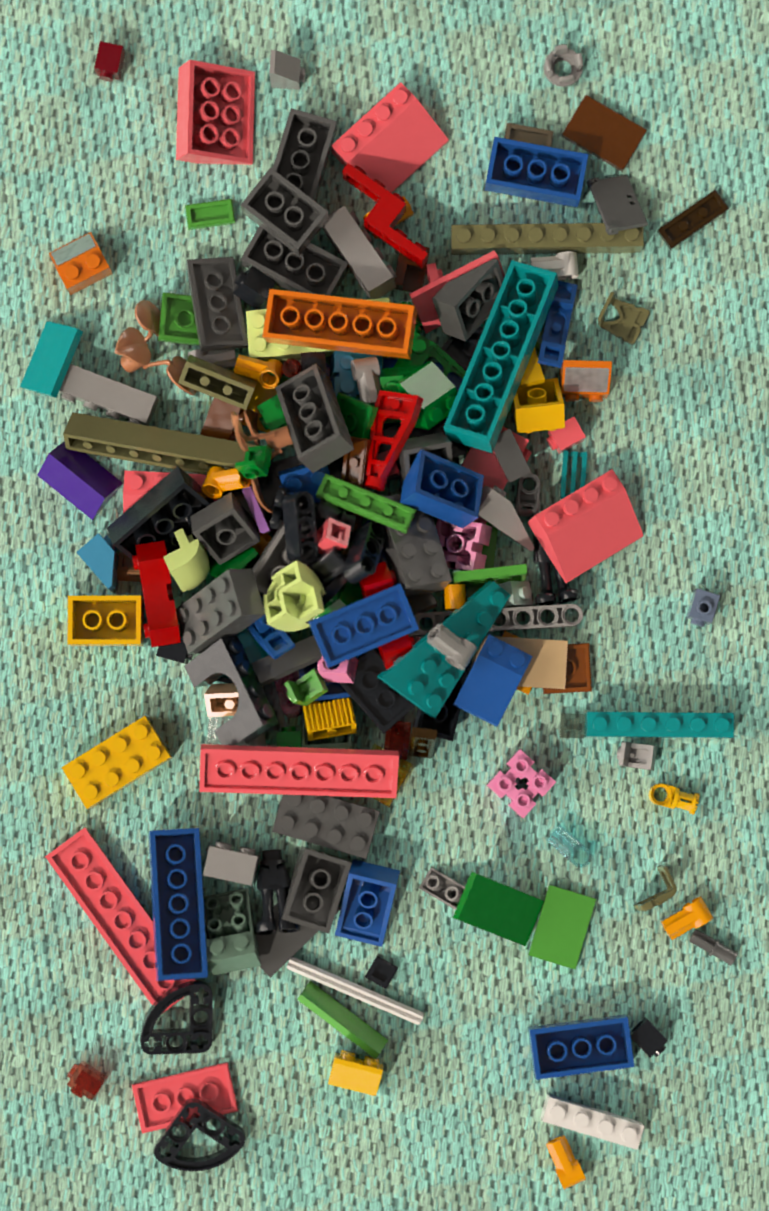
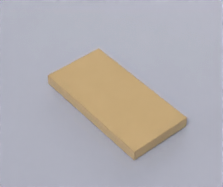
(547, 665)

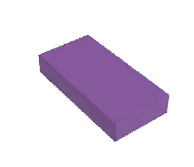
(257, 511)

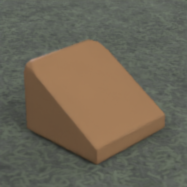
(126, 569)

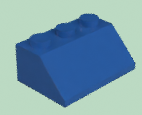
(443, 489)

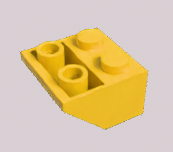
(356, 1073)

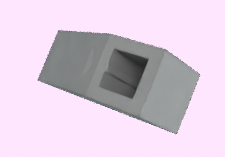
(442, 888)

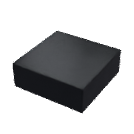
(381, 972)

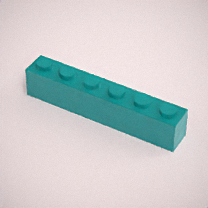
(659, 725)

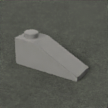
(503, 516)

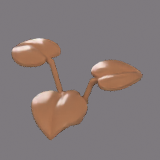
(135, 348)
(275, 439)

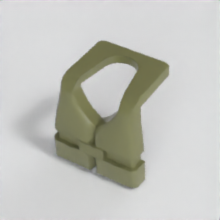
(628, 324)
(660, 897)

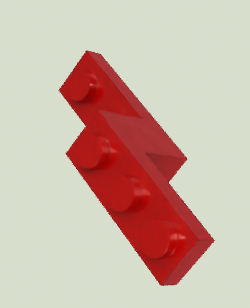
(385, 214)

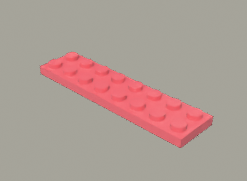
(298, 771)
(111, 909)

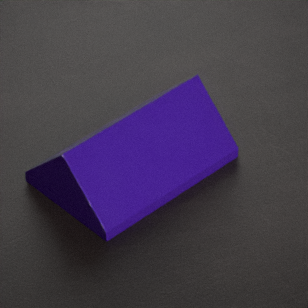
(79, 479)

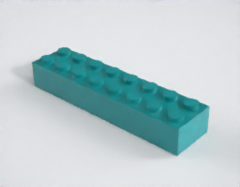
(501, 356)

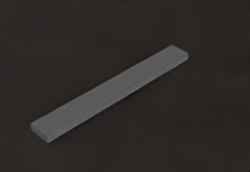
(307, 651)

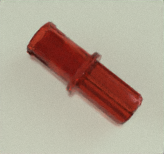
(291, 367)

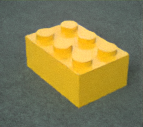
(106, 620)

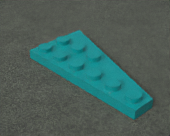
(424, 673)

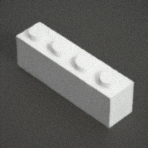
(592, 1121)

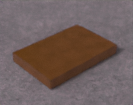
(603, 133)

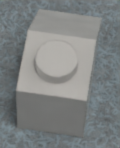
(285, 71)

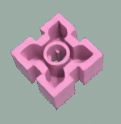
(472, 540)
(536, 783)

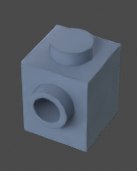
(702, 607)

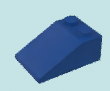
(492, 680)
(367, 902)

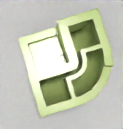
(189, 563)
(293, 598)

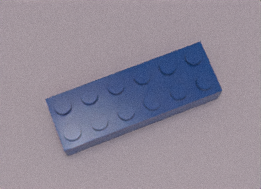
(177, 904)

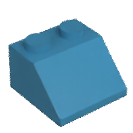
(102, 560)

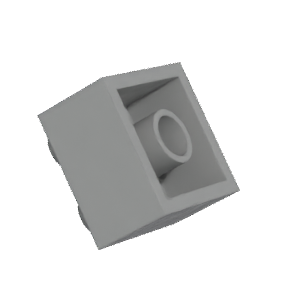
(231, 864)

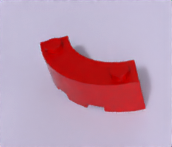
(375, 583)
(157, 594)

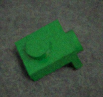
(255, 462)

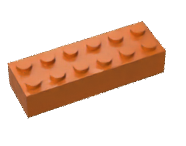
(340, 323)

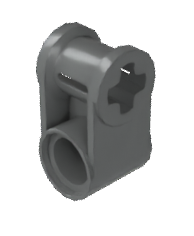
(526, 498)

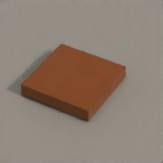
(577, 670)

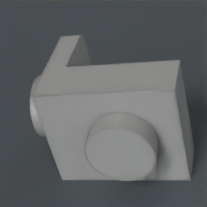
(637, 755)

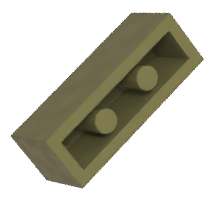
(217, 382)

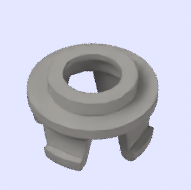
(562, 53)

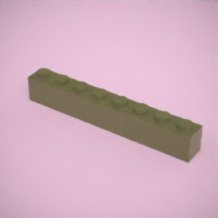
(543, 239)
(150, 444)

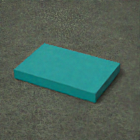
(51, 359)

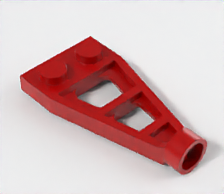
(395, 406)

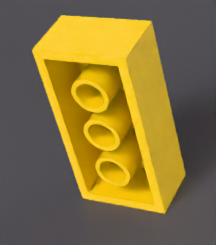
(116, 762)

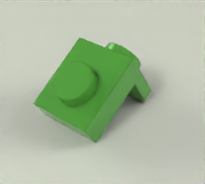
(306, 688)

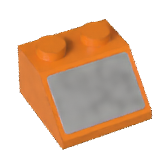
(80, 263)
(585, 380)

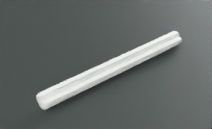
(355, 990)

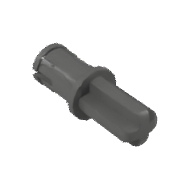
(713, 947)

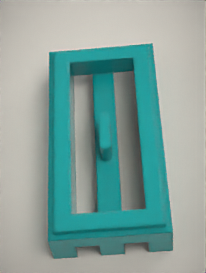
(574, 455)

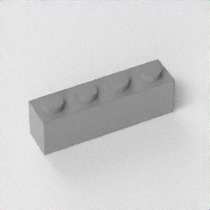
(358, 252)
(108, 395)

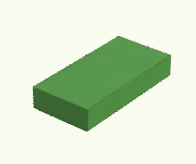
(210, 214)

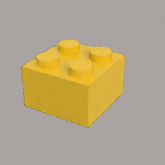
(539, 407)

